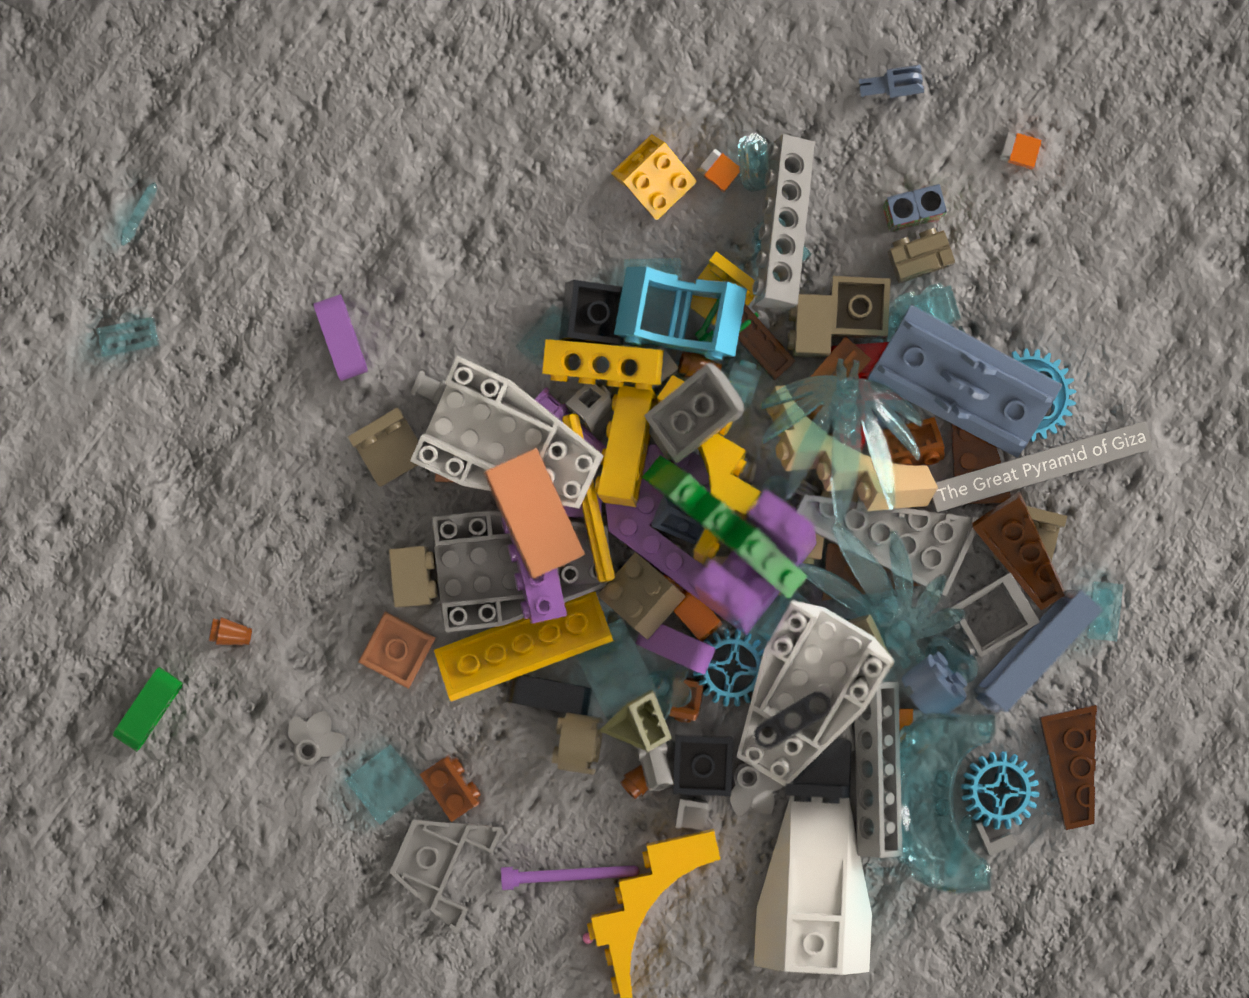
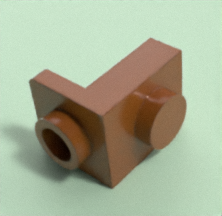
(692, 709)

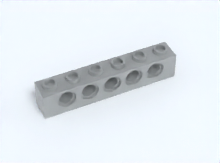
(798, 155)
(879, 775)

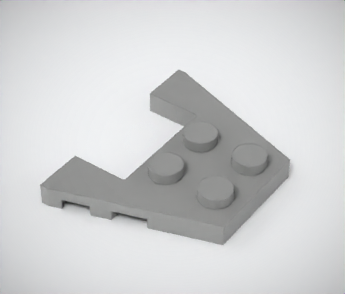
(429, 857)

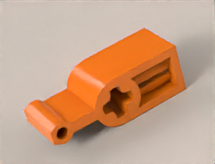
(695, 614)

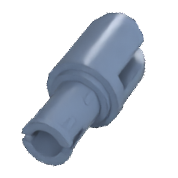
(895, 82)

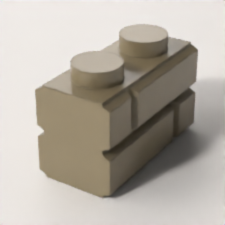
(920, 256)

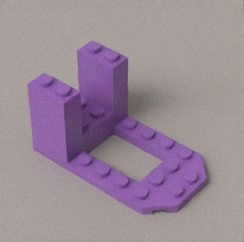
(734, 588)

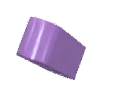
(340, 337)
(678, 648)

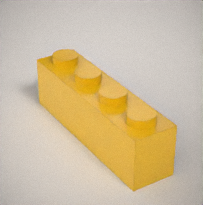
(626, 447)

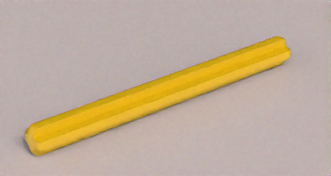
(593, 519)

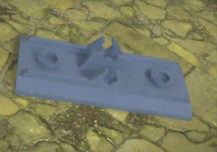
(965, 381)

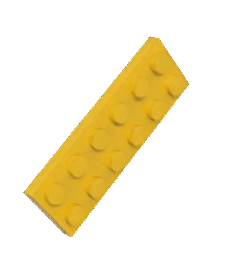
(521, 647)

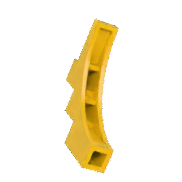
(722, 462)
(619, 927)

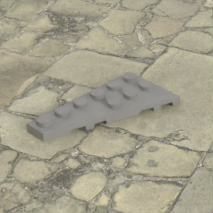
(932, 539)

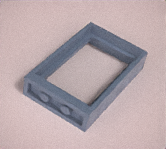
(1036, 651)

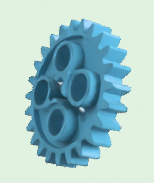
(1062, 399)

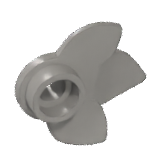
(317, 734)
(755, 793)

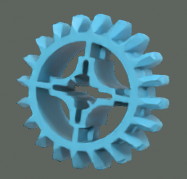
(728, 687)
(1000, 777)

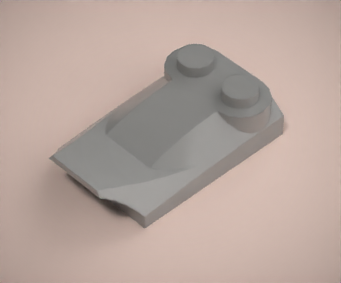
(694, 413)

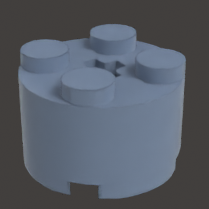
(935, 685)

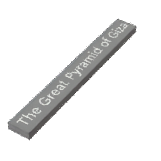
(1041, 466)

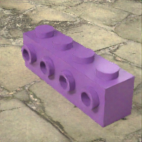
(541, 594)

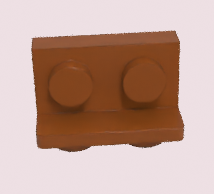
(927, 439)
(450, 787)

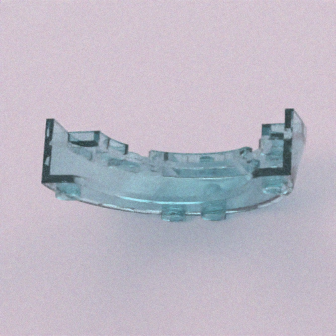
(930, 835)

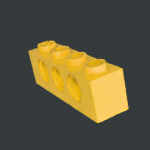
(559, 352)

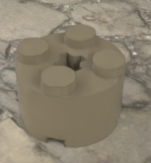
(578, 743)

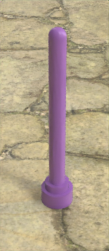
(512, 878)

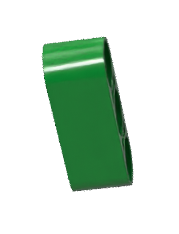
(147, 709)

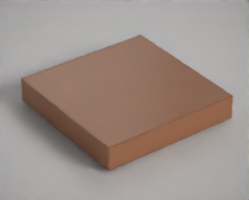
(397, 649)

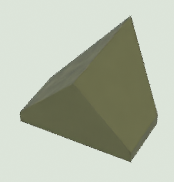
(639, 723)

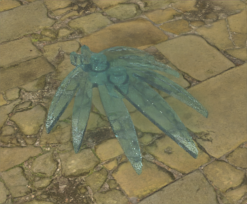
(847, 404)
(893, 614)

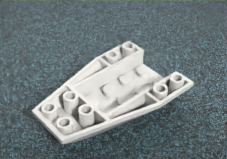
(491, 421)
(808, 655)
(814, 895)

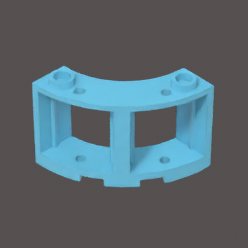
(727, 323)

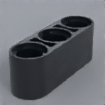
(549, 694)
(801, 708)

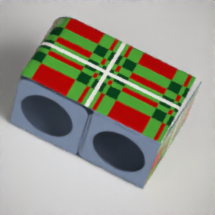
(918, 210)

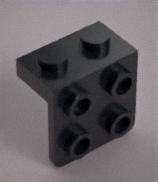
(825, 776)

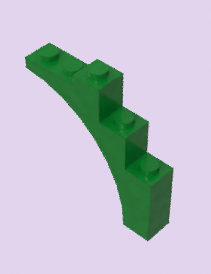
(725, 525)

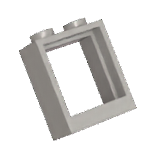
(1018, 601)

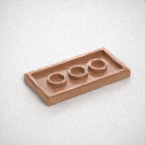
(534, 513)

